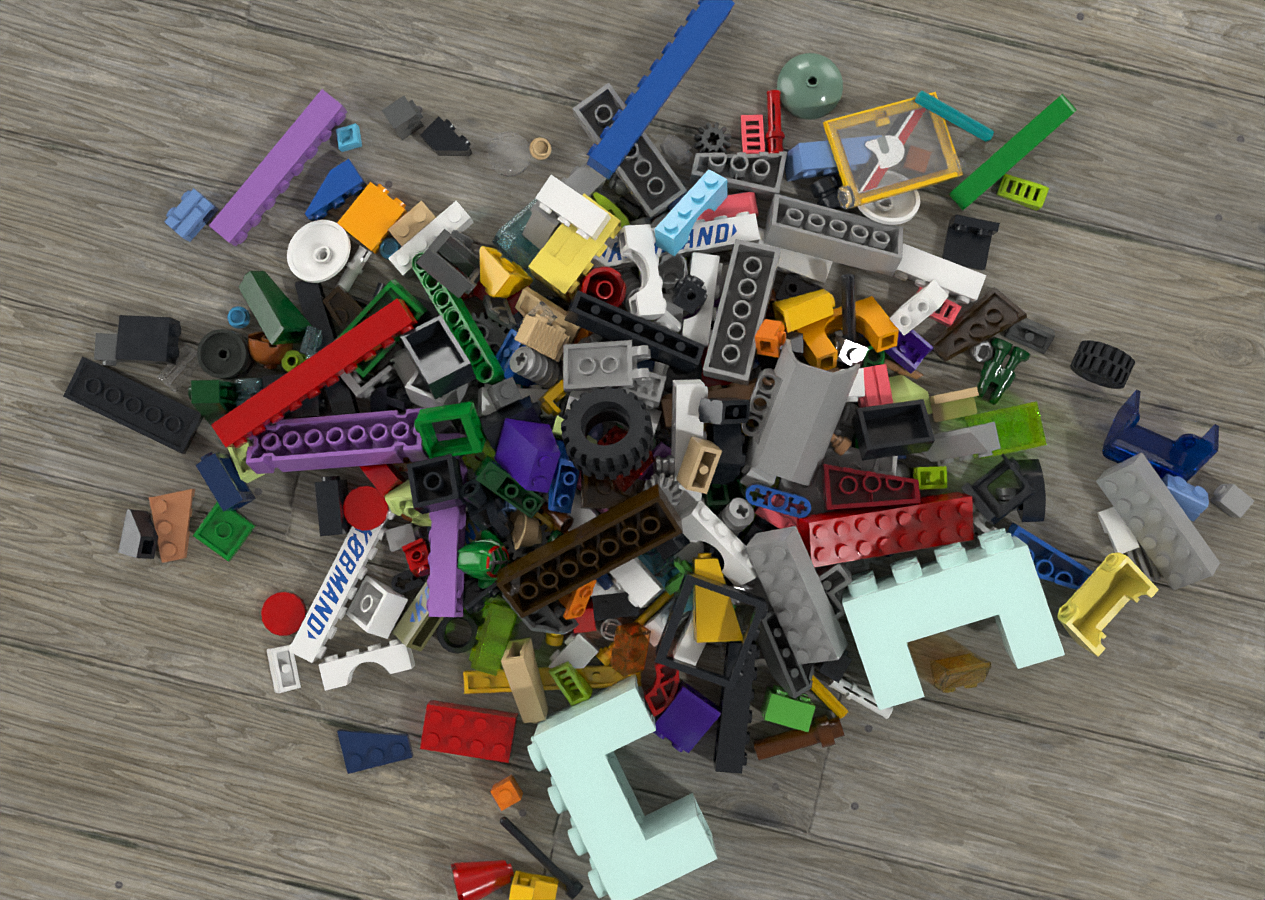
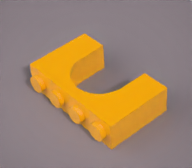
(870, 322)

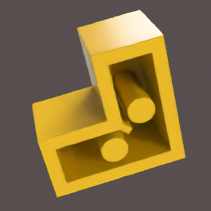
(533, 887)

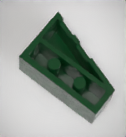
(212, 398)

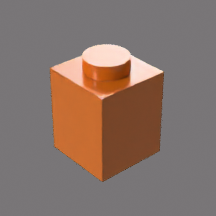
(506, 792)

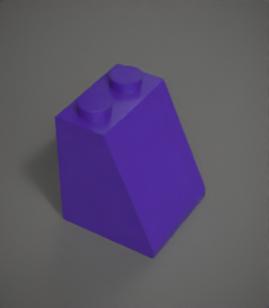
(528, 453)
(686, 718)

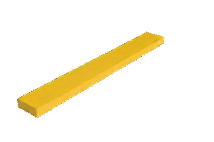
(596, 676)

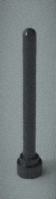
(570, 886)

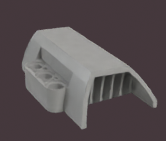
(797, 417)

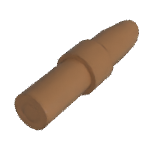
(900, 370)

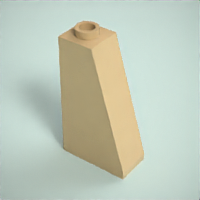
(525, 680)

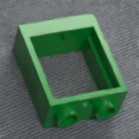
(460, 446)

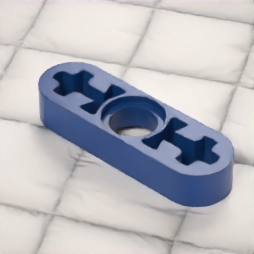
(795, 499)

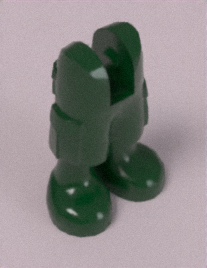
(996, 376)

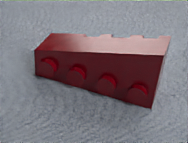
(859, 489)

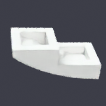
(1117, 530)

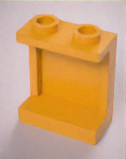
(372, 216)

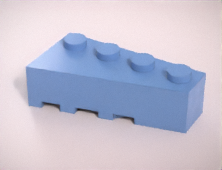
(810, 161)

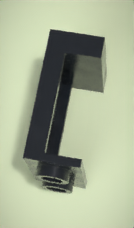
(985, 501)

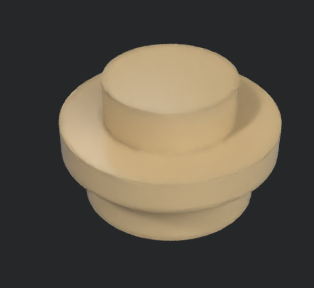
(540, 148)

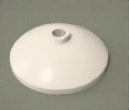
(894, 209)
(310, 247)

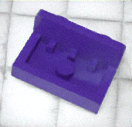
(909, 350)

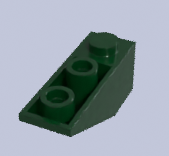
(504, 485)

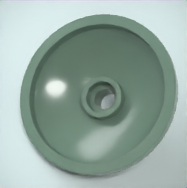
(810, 100)

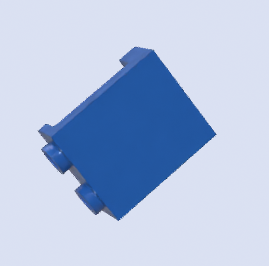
(504, 354)

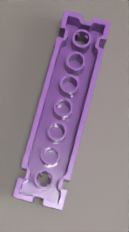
(337, 442)

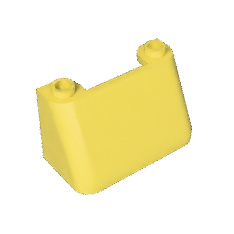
(1102, 598)

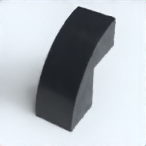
(1034, 507)

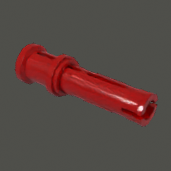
(776, 136)

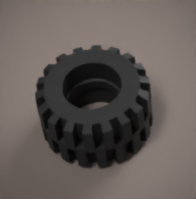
(1102, 364)

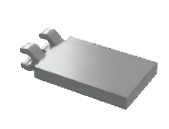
(603, 365)

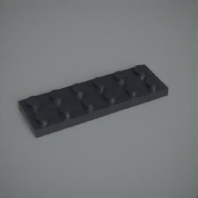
(133, 405)

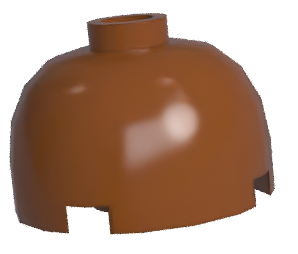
(264, 352)

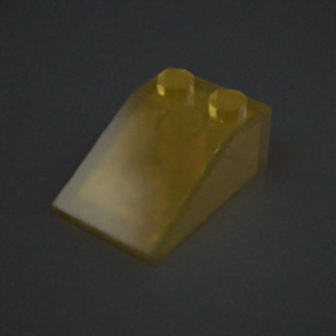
(959, 671)

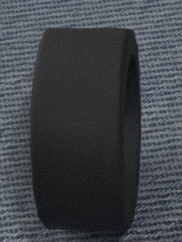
(454, 648)

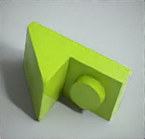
(930, 477)

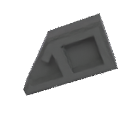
(499, 310)

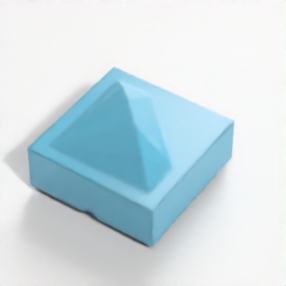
(348, 137)

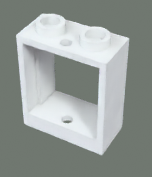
(919, 307)

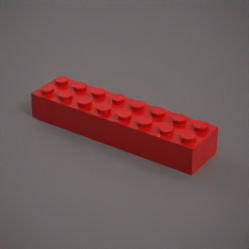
(887, 529)

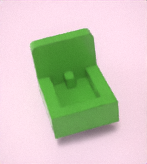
(673, 584)

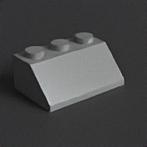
(963, 443)

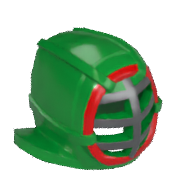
(479, 559)

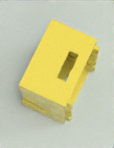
(569, 256)

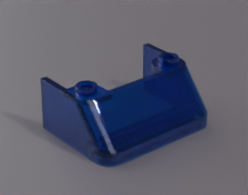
(1165, 455)

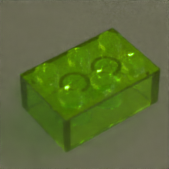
(1016, 426)
(493, 637)

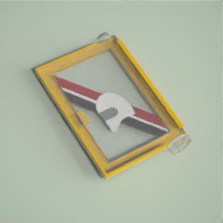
(891, 151)

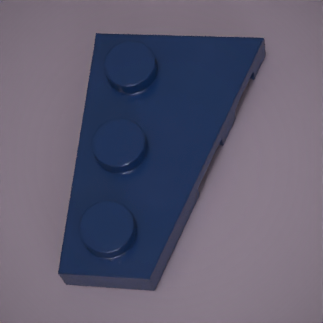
(369, 750)

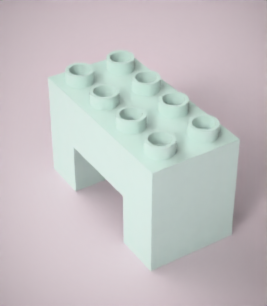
(943, 595)
(625, 847)

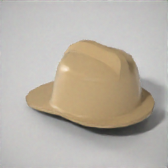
(526, 530)

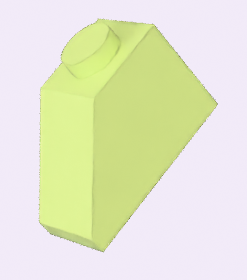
(906, 390)
(401, 502)

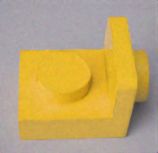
(554, 393)

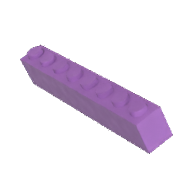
(279, 168)
(446, 539)

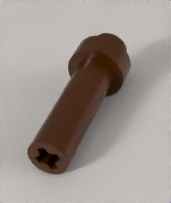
(822, 731)

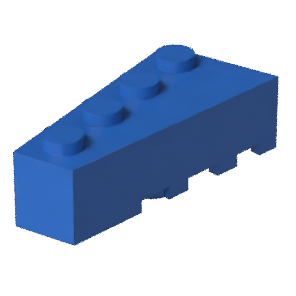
(1051, 562)

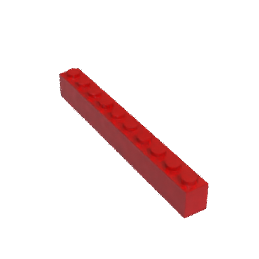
(314, 374)

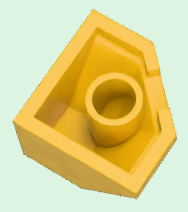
(501, 275)

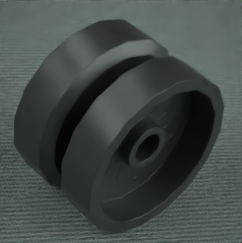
(212, 354)

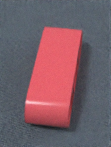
(733, 205)

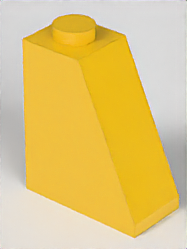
(804, 309)

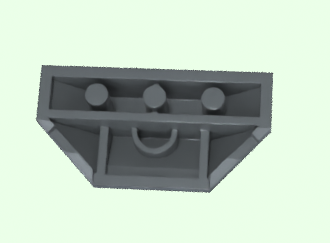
(548, 619)
(780, 658)

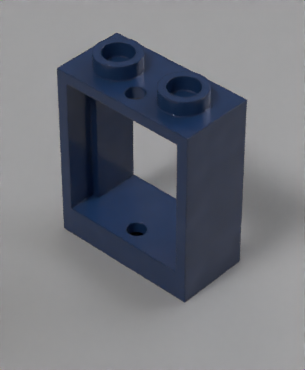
(224, 481)

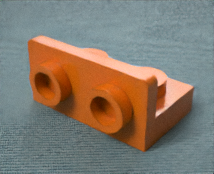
(577, 600)

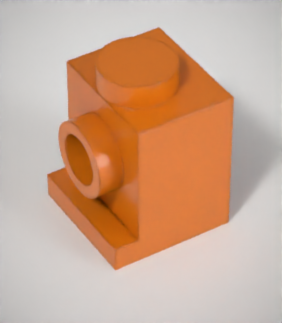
(770, 338)

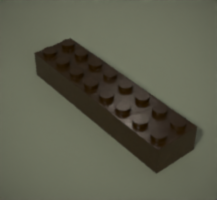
(589, 551)

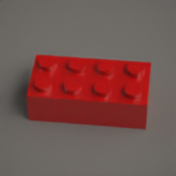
(469, 731)

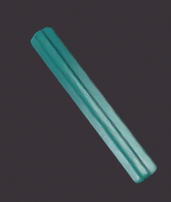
(954, 116)

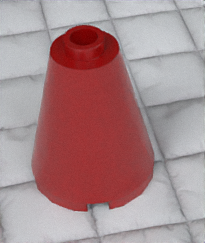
(604, 285)
(480, 878)

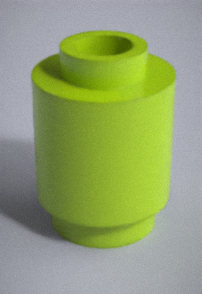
(287, 361)

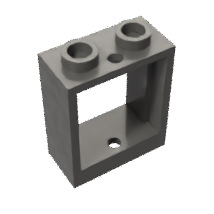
(445, 273)

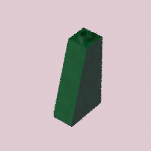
(273, 309)

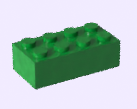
(388, 294)

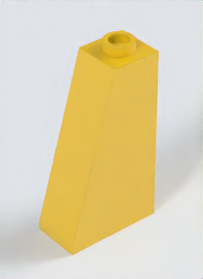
(712, 612)

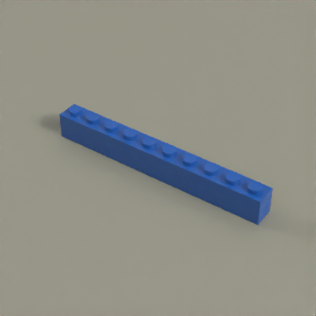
(658, 86)

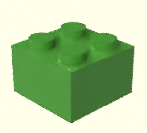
(785, 710)

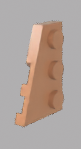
(171, 521)

